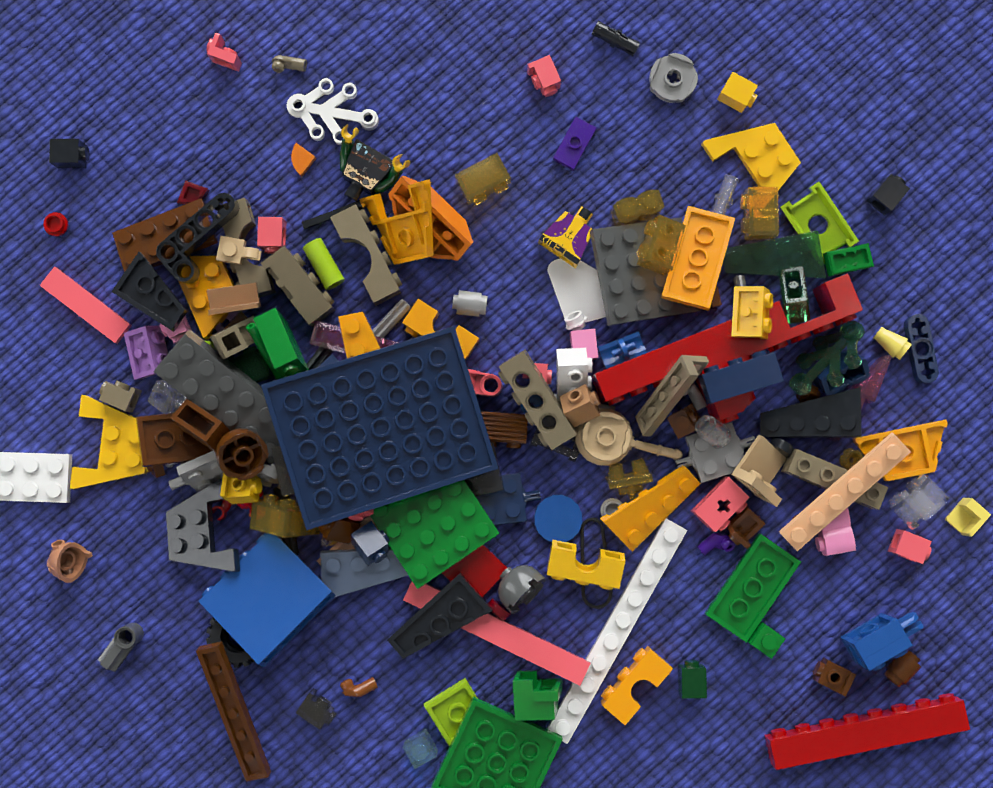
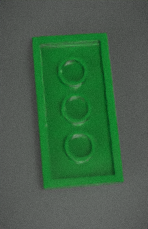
(752, 587)

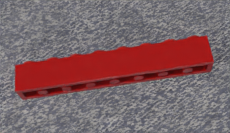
(866, 731)

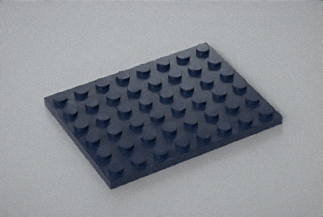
(379, 427)

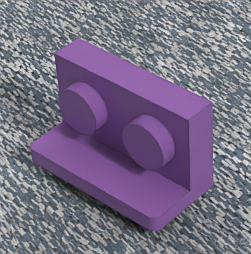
(145, 350)

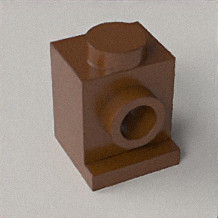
(684, 420)
(843, 678)

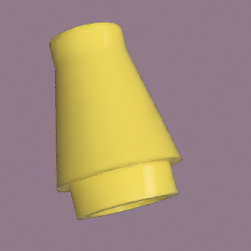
(892, 343)

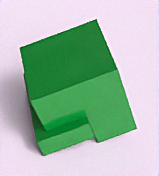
(535, 697)

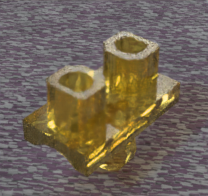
(639, 475)

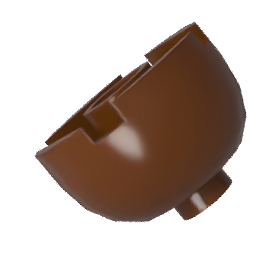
(241, 454)

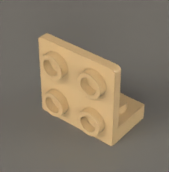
(759, 468)

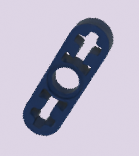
(927, 340)

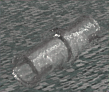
(724, 197)

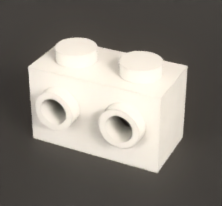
(572, 370)

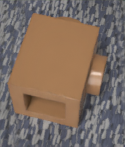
(580, 405)

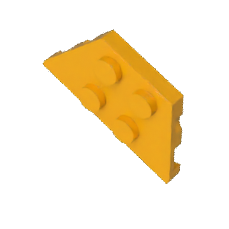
(212, 275)
(922, 441)

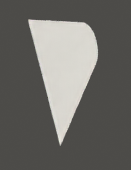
(577, 289)

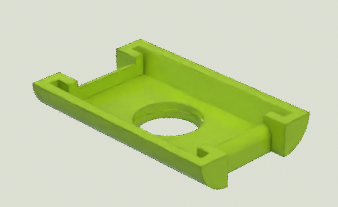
(820, 204)

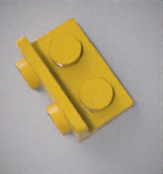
(751, 312)

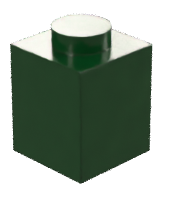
(692, 680)

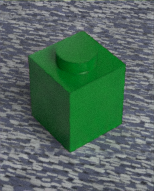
(766, 640)

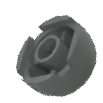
(519, 586)

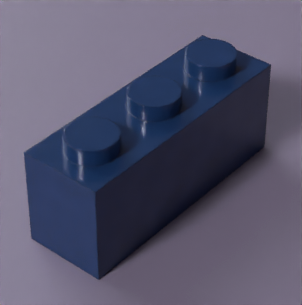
(740, 376)

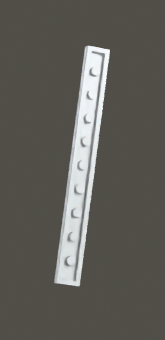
(618, 628)

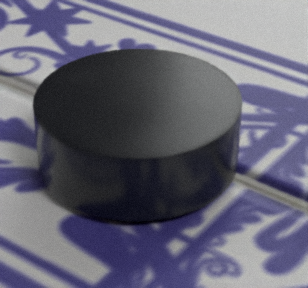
(782, 446)

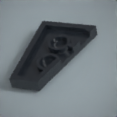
(149, 293)

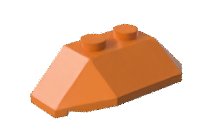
(449, 228)

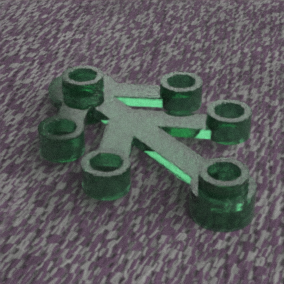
(848, 336)

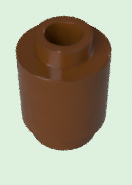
(903, 669)

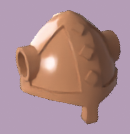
(67, 560)

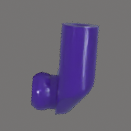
(717, 541)

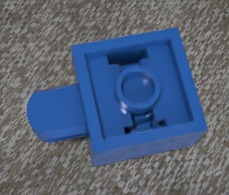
(881, 639)

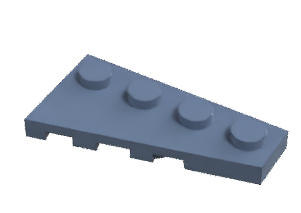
(347, 572)

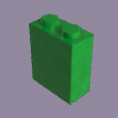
(280, 343)

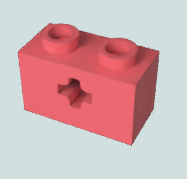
(723, 491)

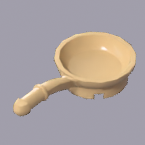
(610, 438)

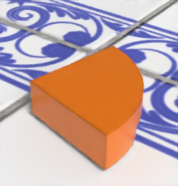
(301, 159)

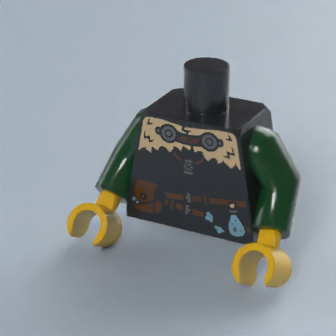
(366, 167)

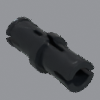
(615, 38)

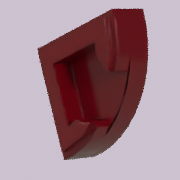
(191, 192)

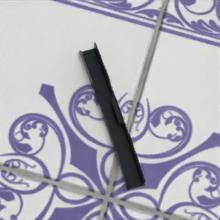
(326, 217)

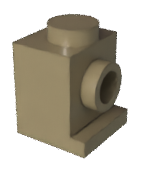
(120, 395)

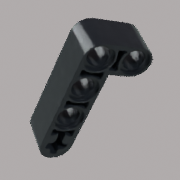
(201, 234)

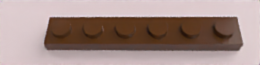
(233, 711)

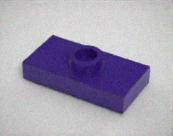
(574, 143)

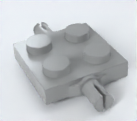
(713, 462)
(198, 473)

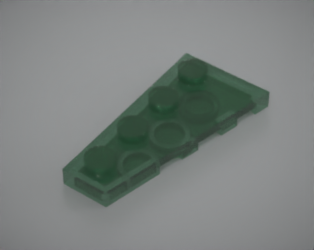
(776, 254)

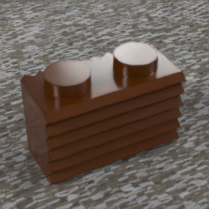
(506, 428)

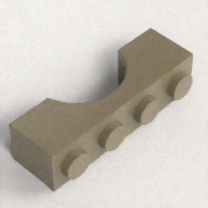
(353, 229)
(247, 272)

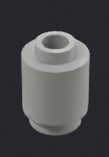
(470, 303)

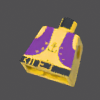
(568, 236)

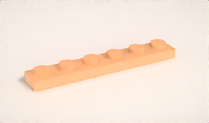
(845, 491)

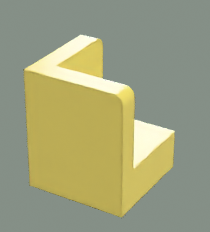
(967, 517)

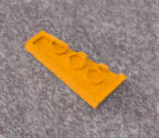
(641, 516)

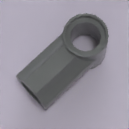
(120, 646)

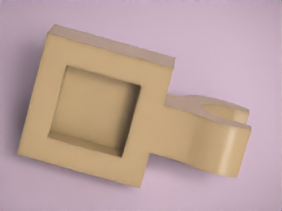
(234, 250)

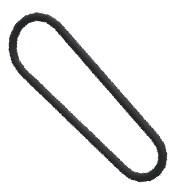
(582, 561)

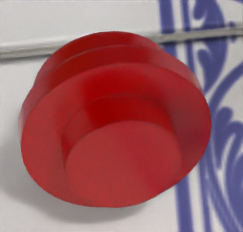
(55, 224)

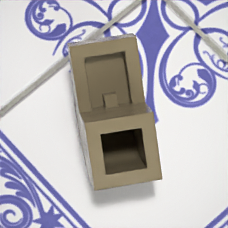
(233, 338)

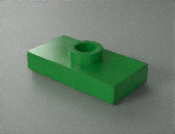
(848, 259)

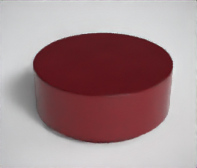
(499, 610)

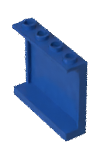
(266, 599)

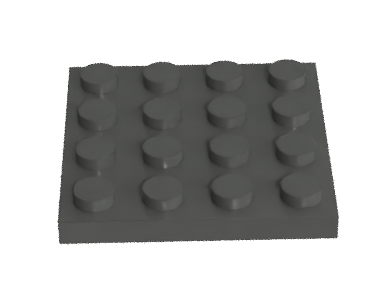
(627, 289)

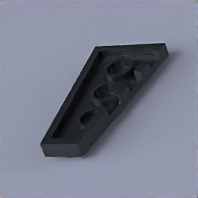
(822, 417)
(446, 612)

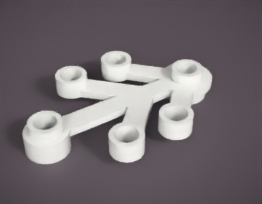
(328, 110)

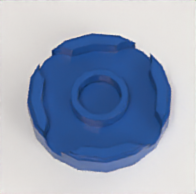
(558, 518)

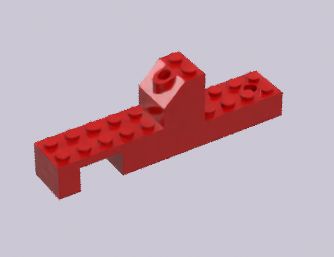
(837, 303)

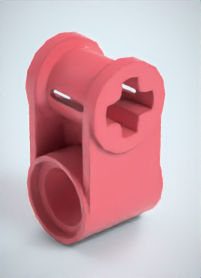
(479, 379)

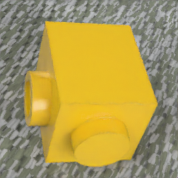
(738, 92)

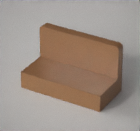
(233, 298)

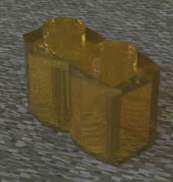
(631, 209)

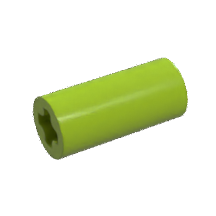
(323, 264)

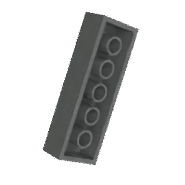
(218, 387)

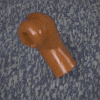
(359, 690)

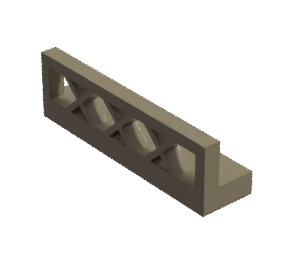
(669, 392)

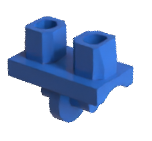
(622, 350)

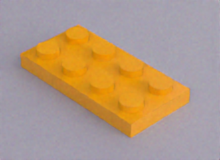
(699, 258)

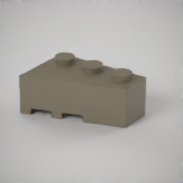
(299, 285)

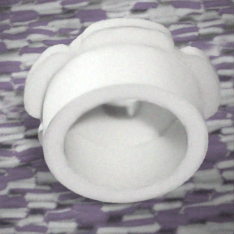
(575, 321)

